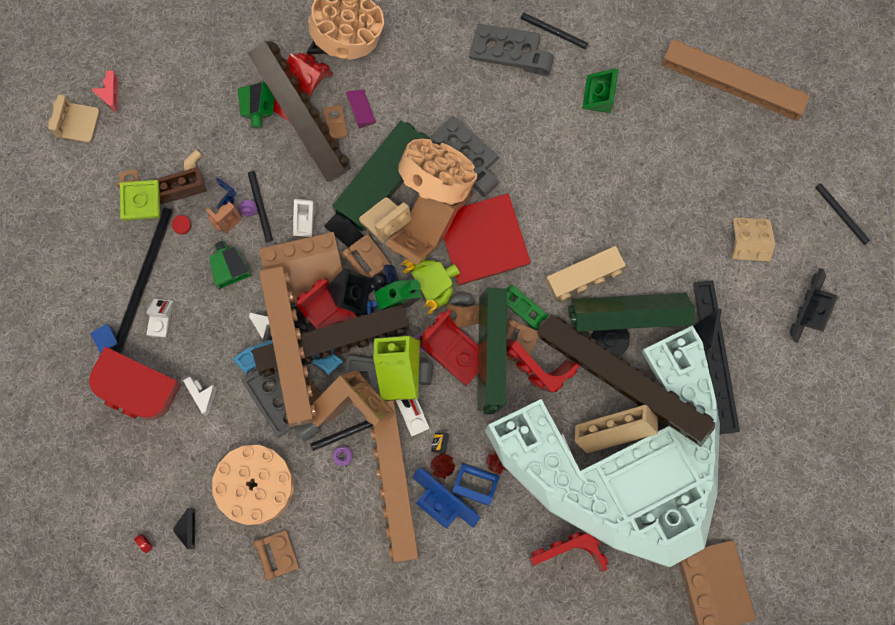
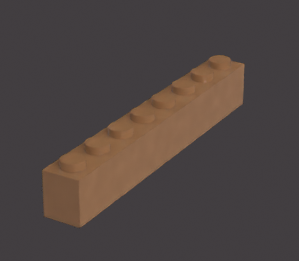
(735, 80)
(286, 346)
(394, 489)

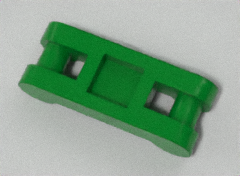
(524, 306)

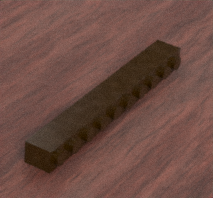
(626, 380)

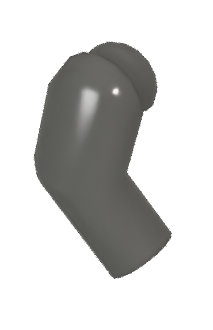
(463, 298)

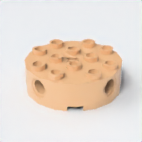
(346, 27)
(437, 171)
(233, 488)

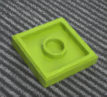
(139, 200)

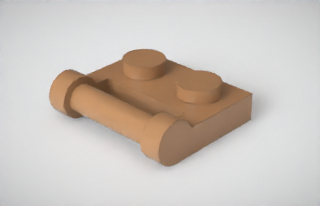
(369, 253)
(526, 338)
(282, 552)

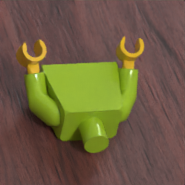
(434, 281)

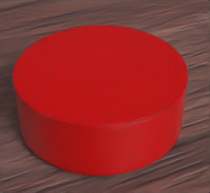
(181, 224)
(143, 543)

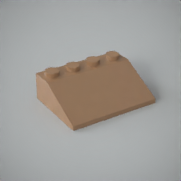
(305, 261)
(717, 586)

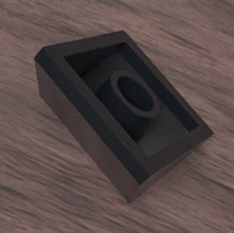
(350, 291)

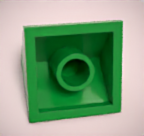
(600, 91)

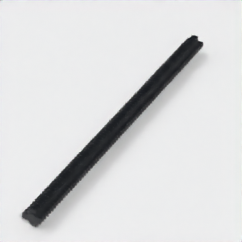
(143, 275)

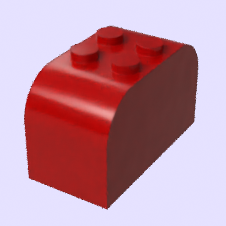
(132, 386)

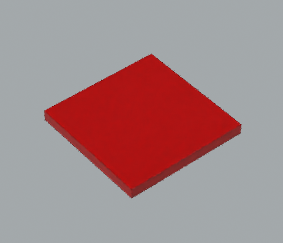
(486, 240)

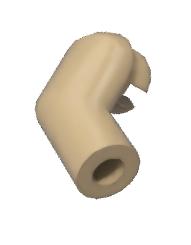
(190, 161)

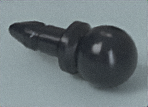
(378, 281)

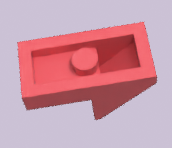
(109, 93)

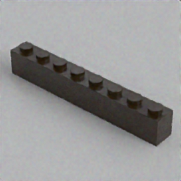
(299, 110)
(339, 338)

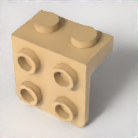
(73, 120)
(386, 218)
(753, 239)

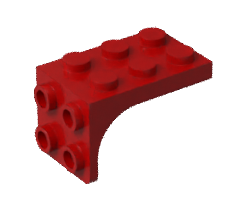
(308, 72)
(320, 308)
(451, 348)
(537, 377)
(576, 540)

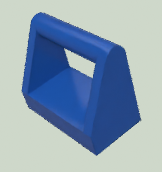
(473, 495)

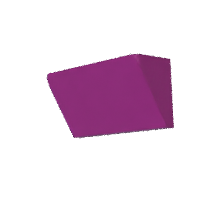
(360, 108)

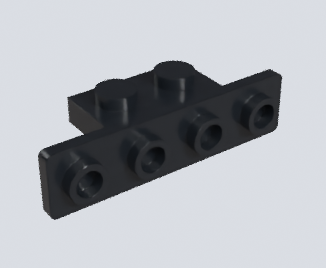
(816, 308)

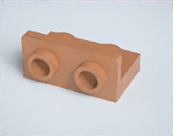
(225, 218)

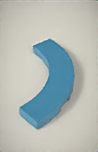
(247, 363)

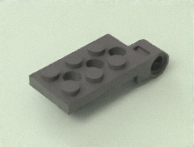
(534, 62)
(479, 151)
(367, 365)
(265, 402)

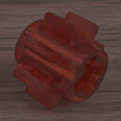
(495, 464)
(442, 466)

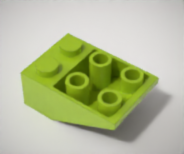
(397, 367)

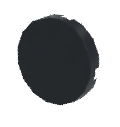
(607, 339)

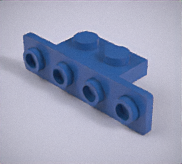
(441, 503)

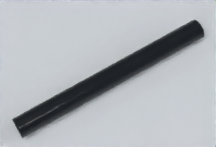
(555, 31)
(260, 206)
(842, 213)
(340, 435)

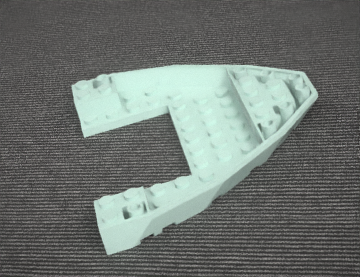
(643, 499)

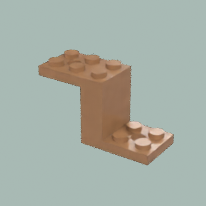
(425, 230)
(346, 390)

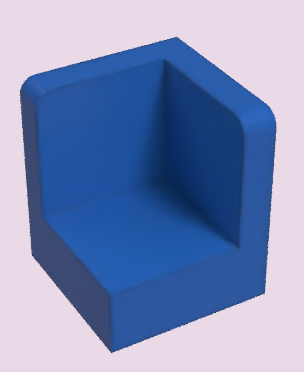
(104, 337)

